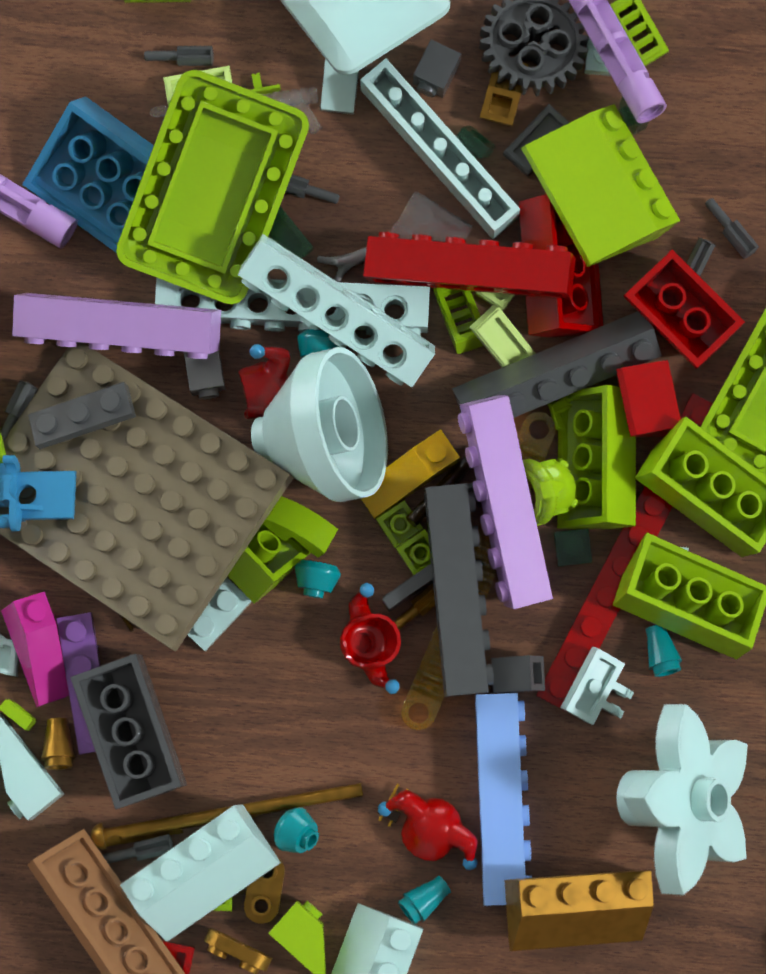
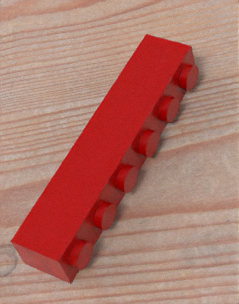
(470, 266)

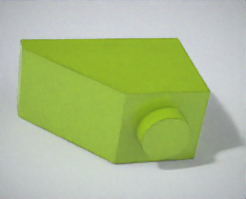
(303, 936)

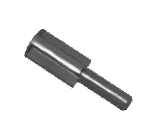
(184, 55)
(300, 187)
(733, 231)
(700, 255)
(20, 399)
(142, 849)

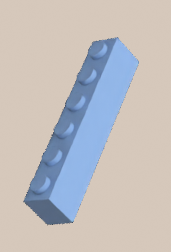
(501, 793)

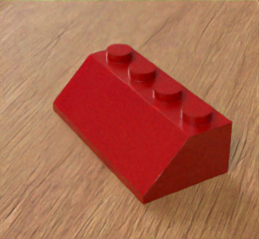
(559, 316)

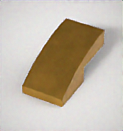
(499, 102)

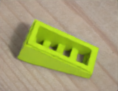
(647, 24)
(461, 335)

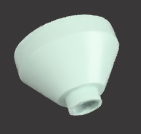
(327, 427)

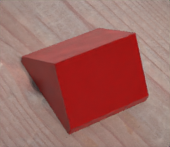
(649, 399)

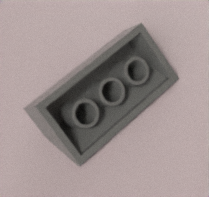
(128, 731)

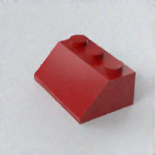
(684, 309)

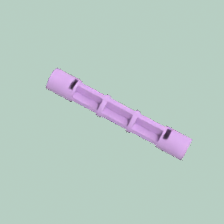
(620, 58)
(35, 214)

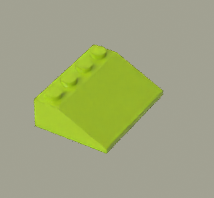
(601, 185)

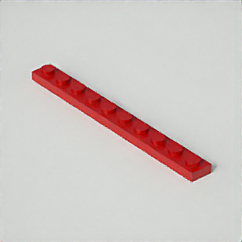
(598, 610)

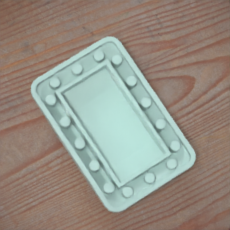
(361, 31)

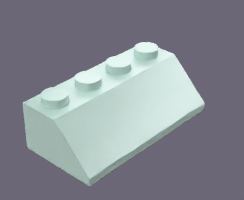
(201, 873)
(377, 944)

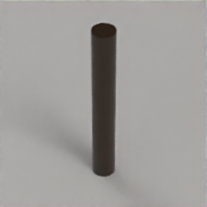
(451, 478)

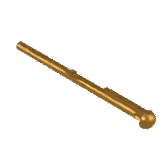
(174, 825)

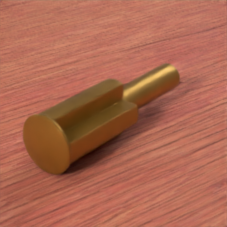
(421, 604)

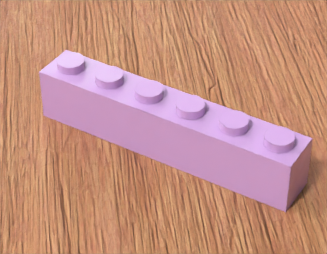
(116, 323)
(505, 501)

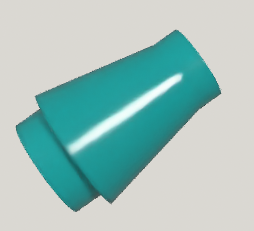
(662, 653)
(424, 899)

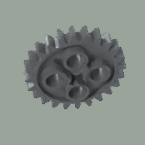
(551, 64)

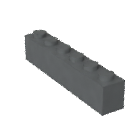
(567, 366)
(456, 590)

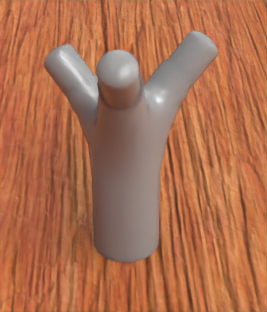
(344, 262)

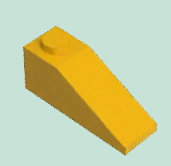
(412, 472)

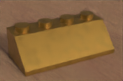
(578, 909)

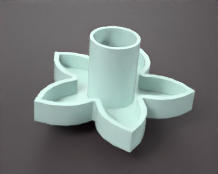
(687, 799)

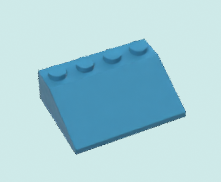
(91, 169)

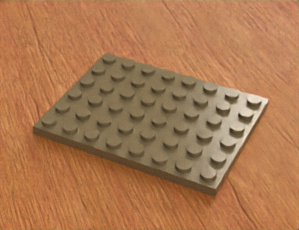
(156, 500)

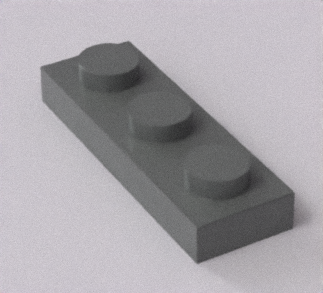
(81, 415)

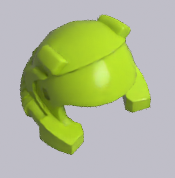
(552, 486)

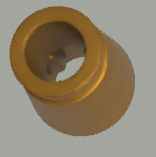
(58, 745)

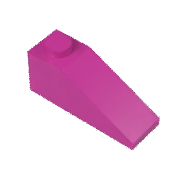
(37, 647)

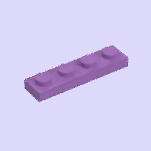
(79, 656)

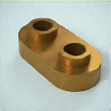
(268, 890)
(251, 958)

